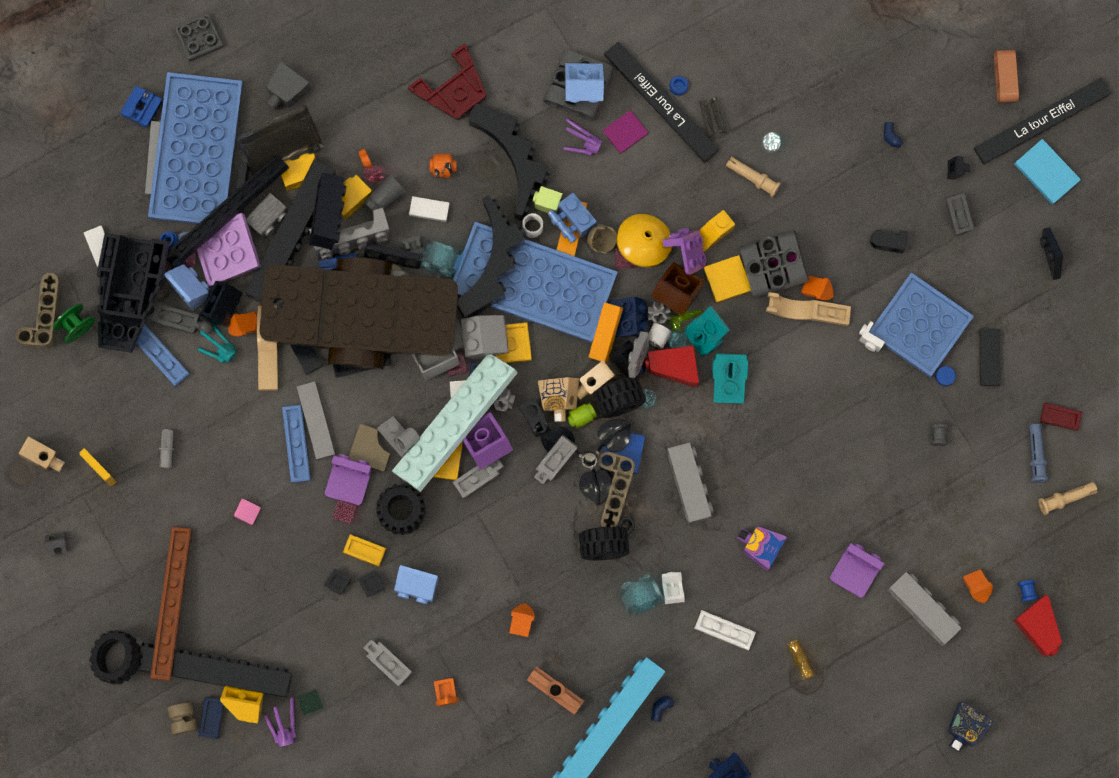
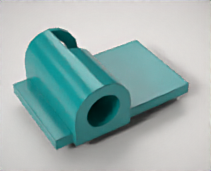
(707, 332)
(729, 377)

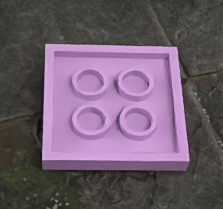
(229, 252)

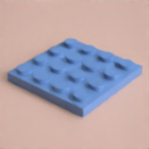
(921, 324)

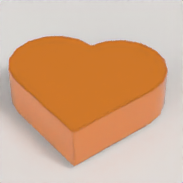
(365, 159)

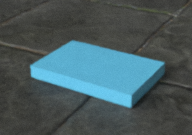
(1047, 171)

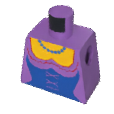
(762, 545)

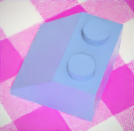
(584, 82)
(187, 286)
(416, 584)

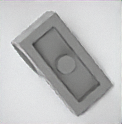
(398, 437)

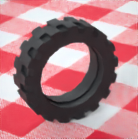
(100, 651)

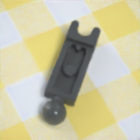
(178, 319)

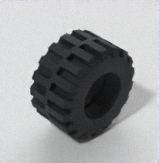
(619, 397)
(395, 493)
(604, 543)

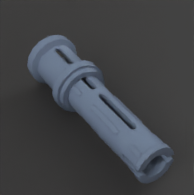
(1038, 462)

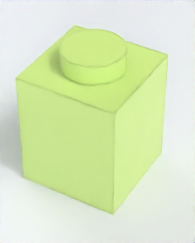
(547, 200)

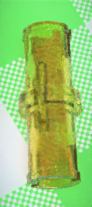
(800, 659)

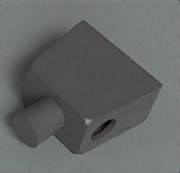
(286, 87)

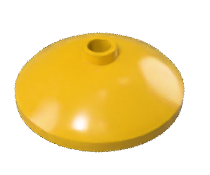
(637, 247)

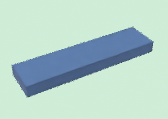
(161, 357)
(296, 444)

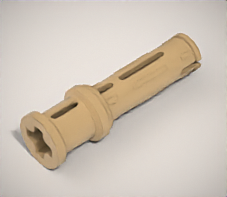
(761, 181)
(1059, 500)

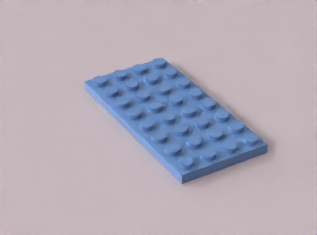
(194, 147)
(544, 287)

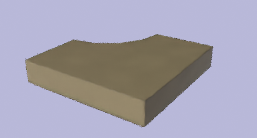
(368, 449)

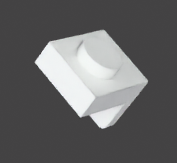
(871, 342)
(672, 587)

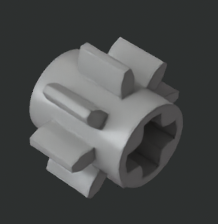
(659, 313)
(504, 400)

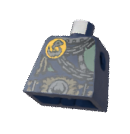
(967, 726)

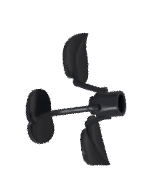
(616, 437)

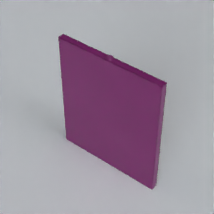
(625, 131)

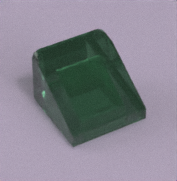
(310, 702)

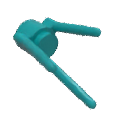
(225, 352)

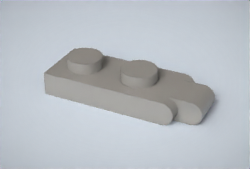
(638, 355)
(555, 459)
(477, 478)
(387, 662)

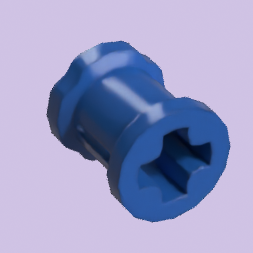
(1028, 590)

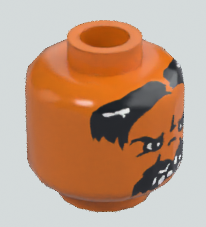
(442, 165)

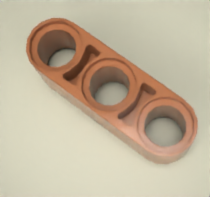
(1006, 76)

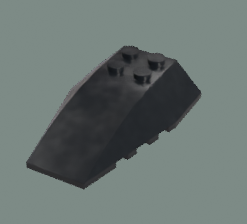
(129, 281)

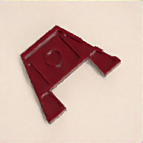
(458, 93)

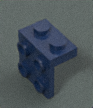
(633, 316)

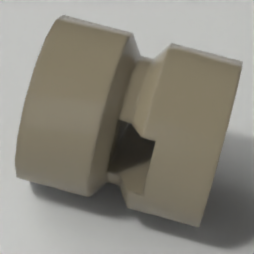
(182, 718)

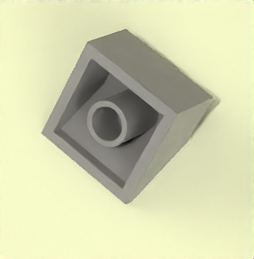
(484, 336)

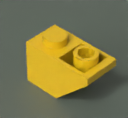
(297, 171)

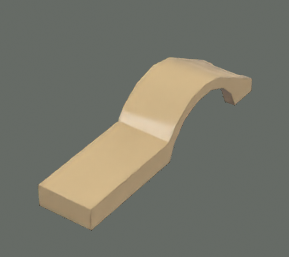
(809, 310)
(266, 361)

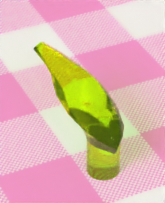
(679, 318)

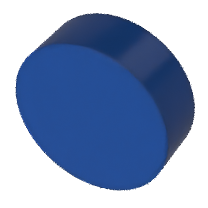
(678, 85)
(945, 376)

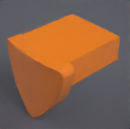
(818, 288)
(243, 324)
(978, 586)
(521, 620)
(445, 692)

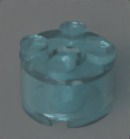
(440, 257)
(641, 595)

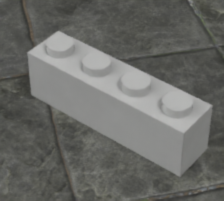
(689, 483)
(924, 609)

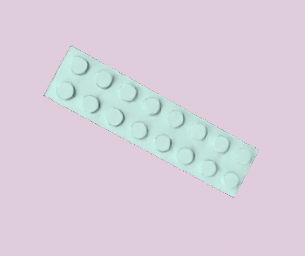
(454, 422)

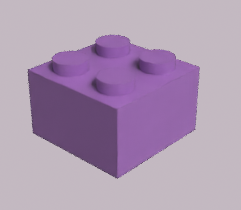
(487, 441)

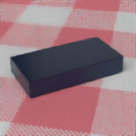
(211, 718)

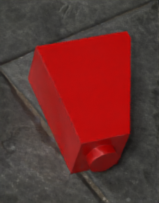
(674, 365)
(1040, 627)

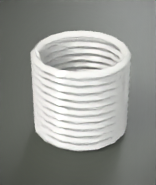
(532, 217)
(658, 335)

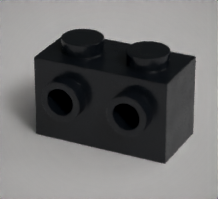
(221, 303)

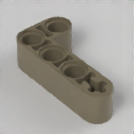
(43, 312)
(614, 492)

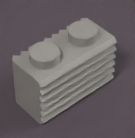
(266, 216)

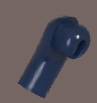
(659, 706)

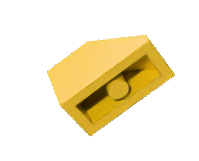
(354, 196)
(716, 229)
(243, 703)

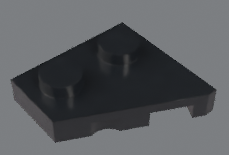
(1052, 252)

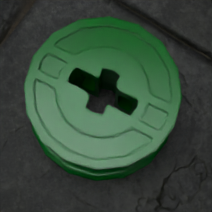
(73, 323)

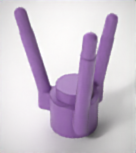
(592, 142)
(284, 736)

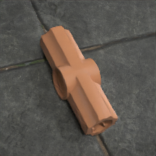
(566, 698)

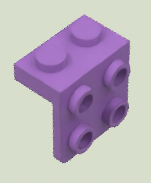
(691, 248)
(348, 480)
(856, 570)

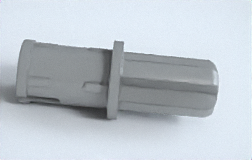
(166, 449)

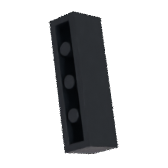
(327, 211)

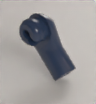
(890, 137)

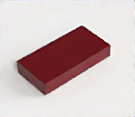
(1060, 416)

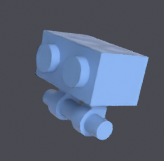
(576, 215)

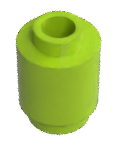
(581, 415)

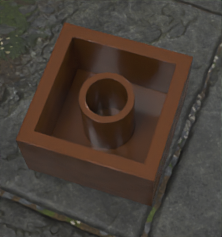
(677, 289)

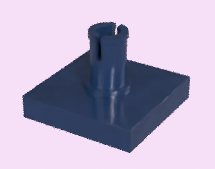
(730, 768)

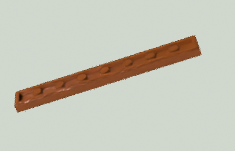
(171, 604)

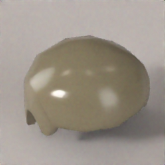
(602, 238)

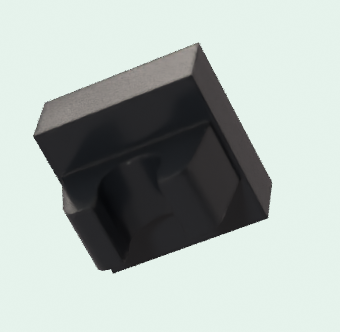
(957, 168)

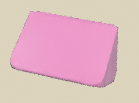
(247, 511)

